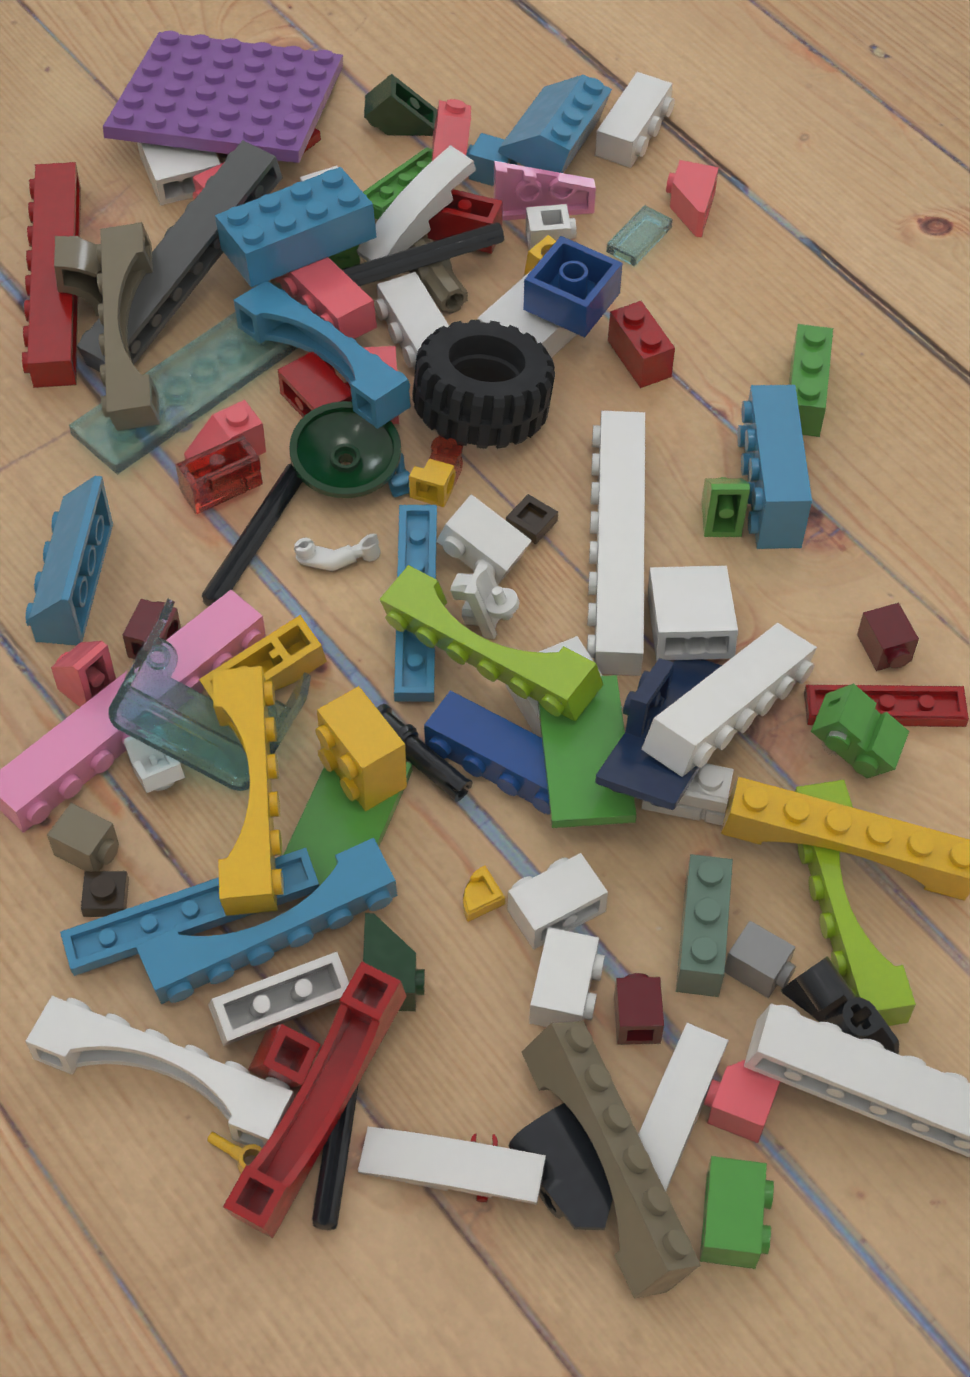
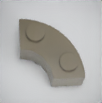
(77, 269)

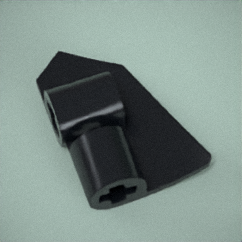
(830, 999)
(572, 1173)

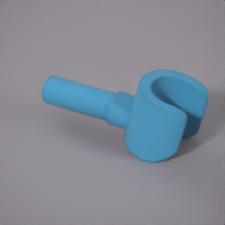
(400, 481)

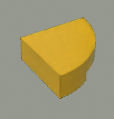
(481, 894)

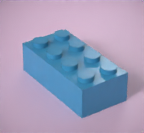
(296, 226)
(775, 466)

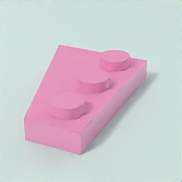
(534, 187)

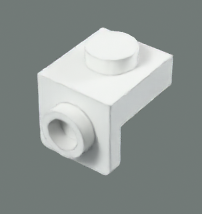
(151, 766)

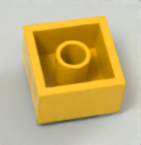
(361, 749)

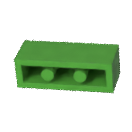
(811, 375)

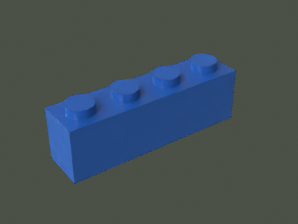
(489, 748)

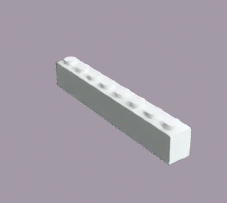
(619, 544)

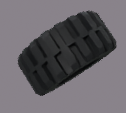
(483, 383)

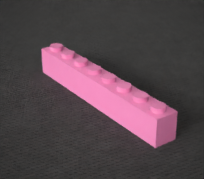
(89, 742)

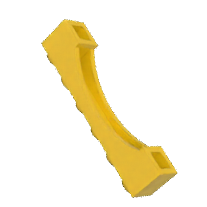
(775, 814)
(249, 872)

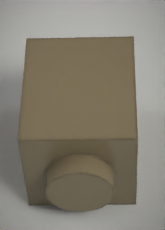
(83, 839)

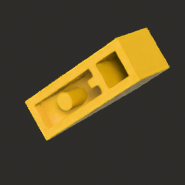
(281, 654)

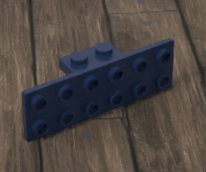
(630, 768)

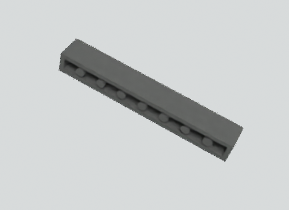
(188, 250)

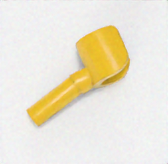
(235, 1151)

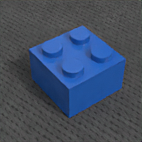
(572, 286)

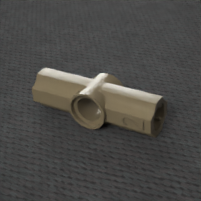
(441, 283)

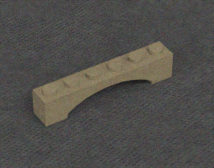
(125, 259)
(651, 1238)

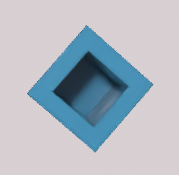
(484, 154)

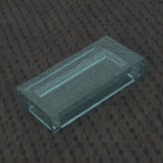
(639, 235)

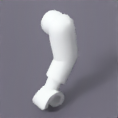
(332, 560)

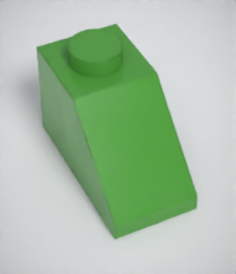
(724, 506)

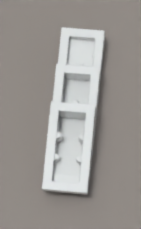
(421, 199)
(680, 1098)
(452, 1164)

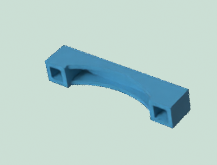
(273, 315)
(186, 962)

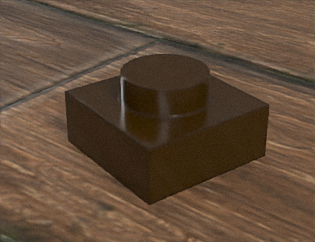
(532, 518)
(104, 893)

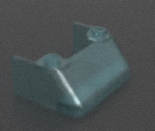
(183, 720)

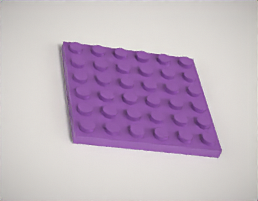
(223, 92)

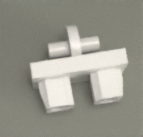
(484, 599)

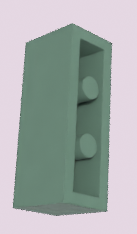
(704, 925)

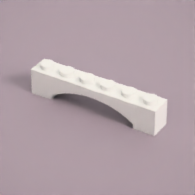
(75, 1037)

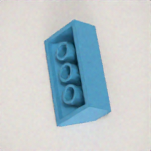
(557, 124)
(71, 565)

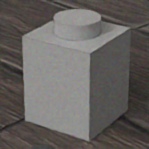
(760, 960)

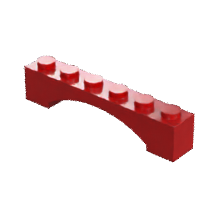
(284, 1162)

